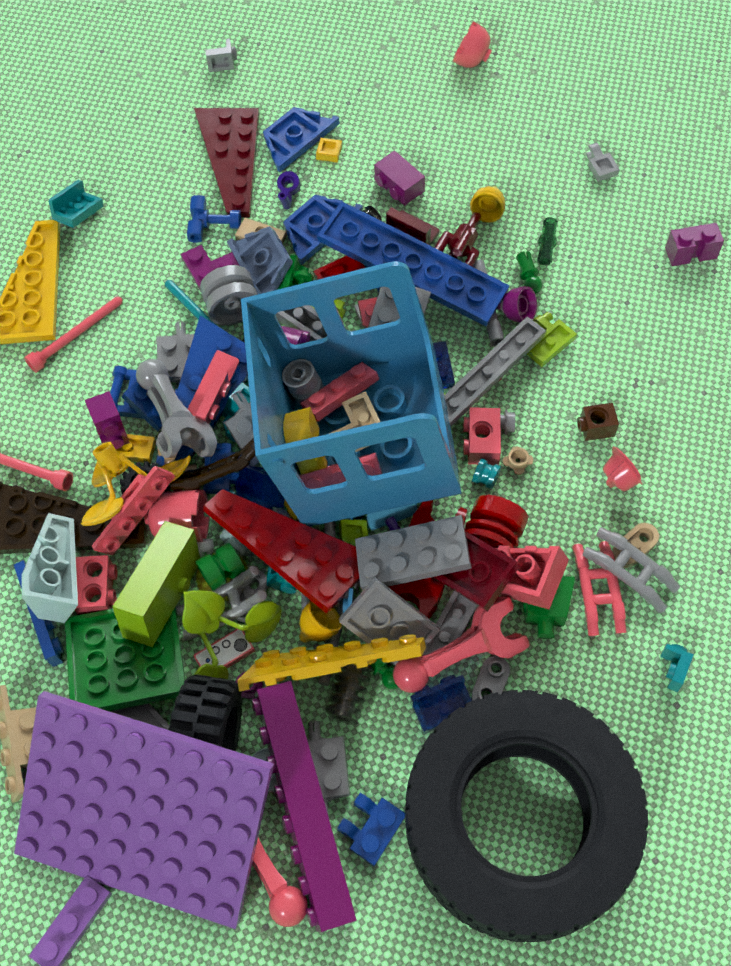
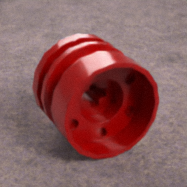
(497, 521)

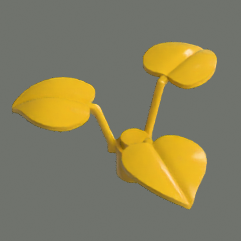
(109, 466)

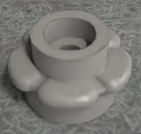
(507, 422)

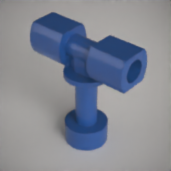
(202, 219)

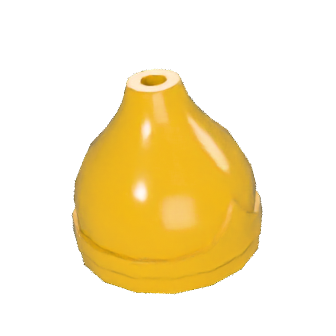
(489, 203)
(317, 625)

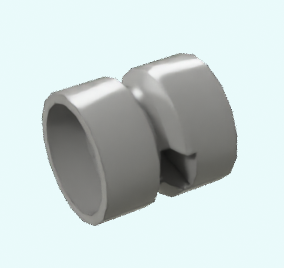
(301, 379)

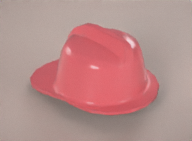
(621, 471)

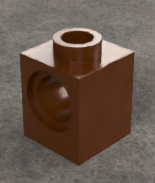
(602, 413)

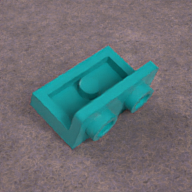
(74, 205)

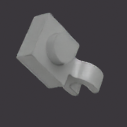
(601, 165)

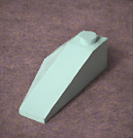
(50, 572)

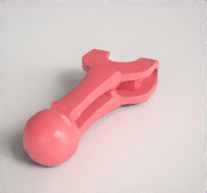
(483, 636)
(286, 902)

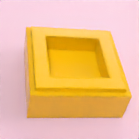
(329, 150)

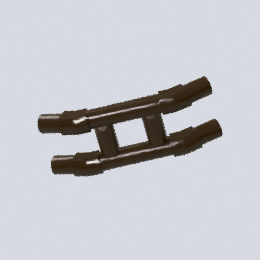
(196, 478)

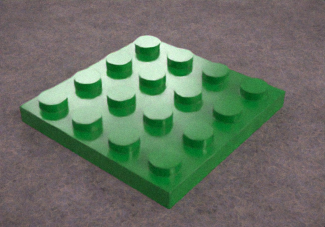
(118, 671)

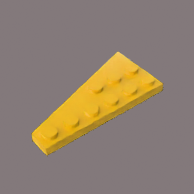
(31, 292)
(328, 659)

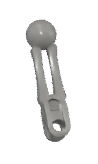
(178, 423)

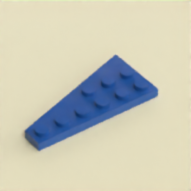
(205, 343)

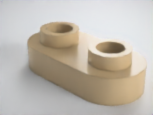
(643, 529)

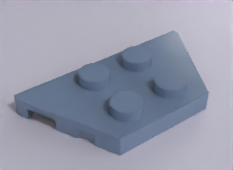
(263, 257)

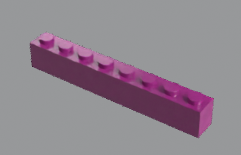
(304, 808)

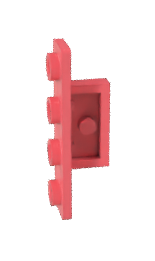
(213, 386)
(137, 501)

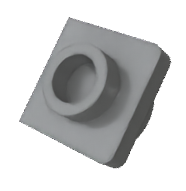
(221, 58)

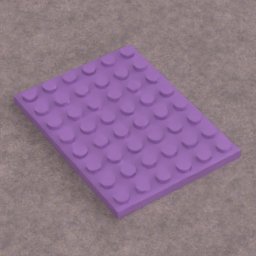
(142, 808)

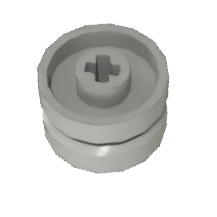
(223, 293)

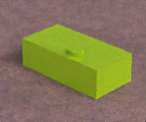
(157, 584)

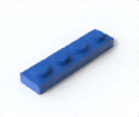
(49, 644)

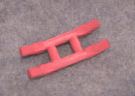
(591, 599)

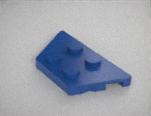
(296, 134)
(307, 222)

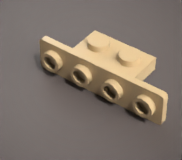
(16, 738)

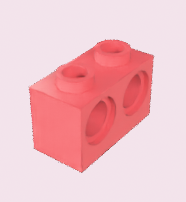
(100, 585)

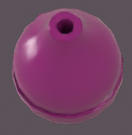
(519, 304)

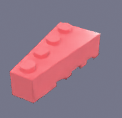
(537, 575)

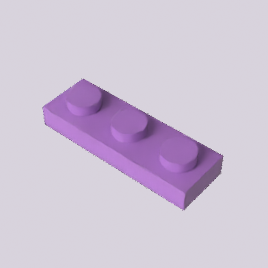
(71, 923)

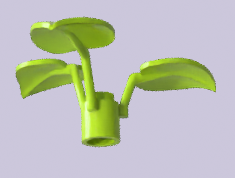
(204, 612)

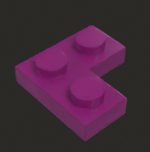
(200, 264)

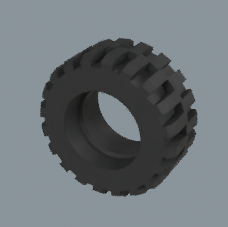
(208, 711)

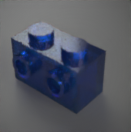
(258, 487)

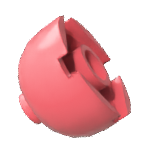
(473, 47)

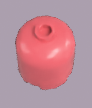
(180, 508)

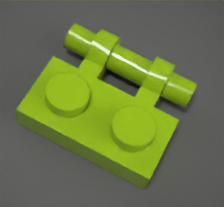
(556, 339)

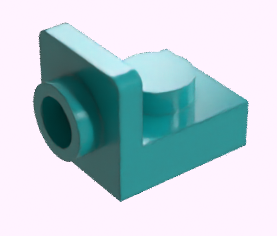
(679, 665)

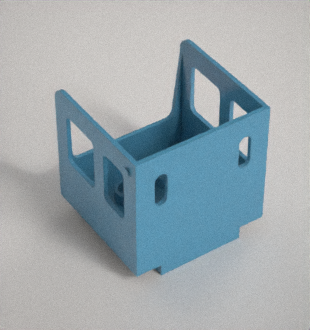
(409, 398)

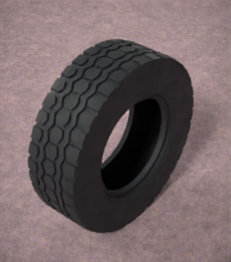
(590, 761)

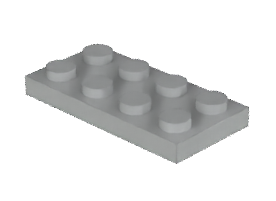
(413, 552)

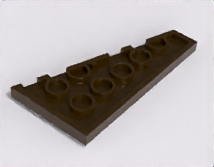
(25, 512)

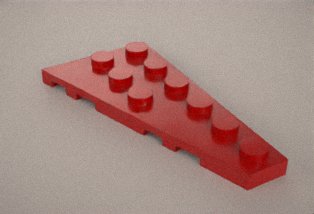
(305, 557)

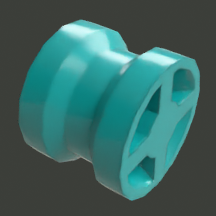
(486, 474)

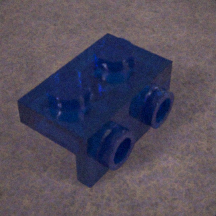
(436, 703)

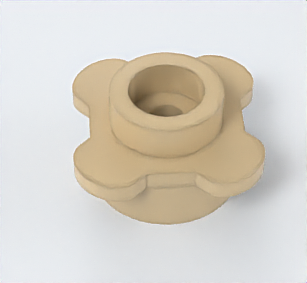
(522, 455)

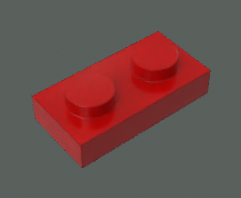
(337, 267)

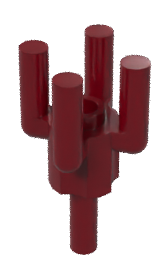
(462, 240)

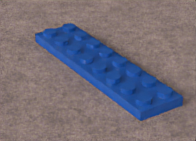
(446, 277)

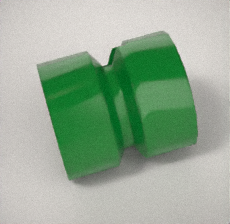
(220, 566)

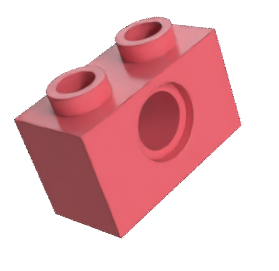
(485, 422)

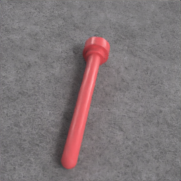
(38, 359)
(60, 479)

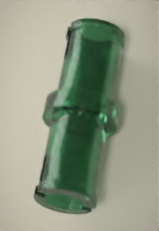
(547, 241)

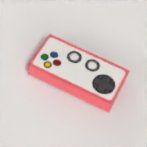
(227, 649)

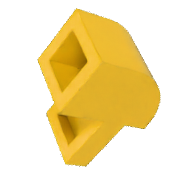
(300, 426)

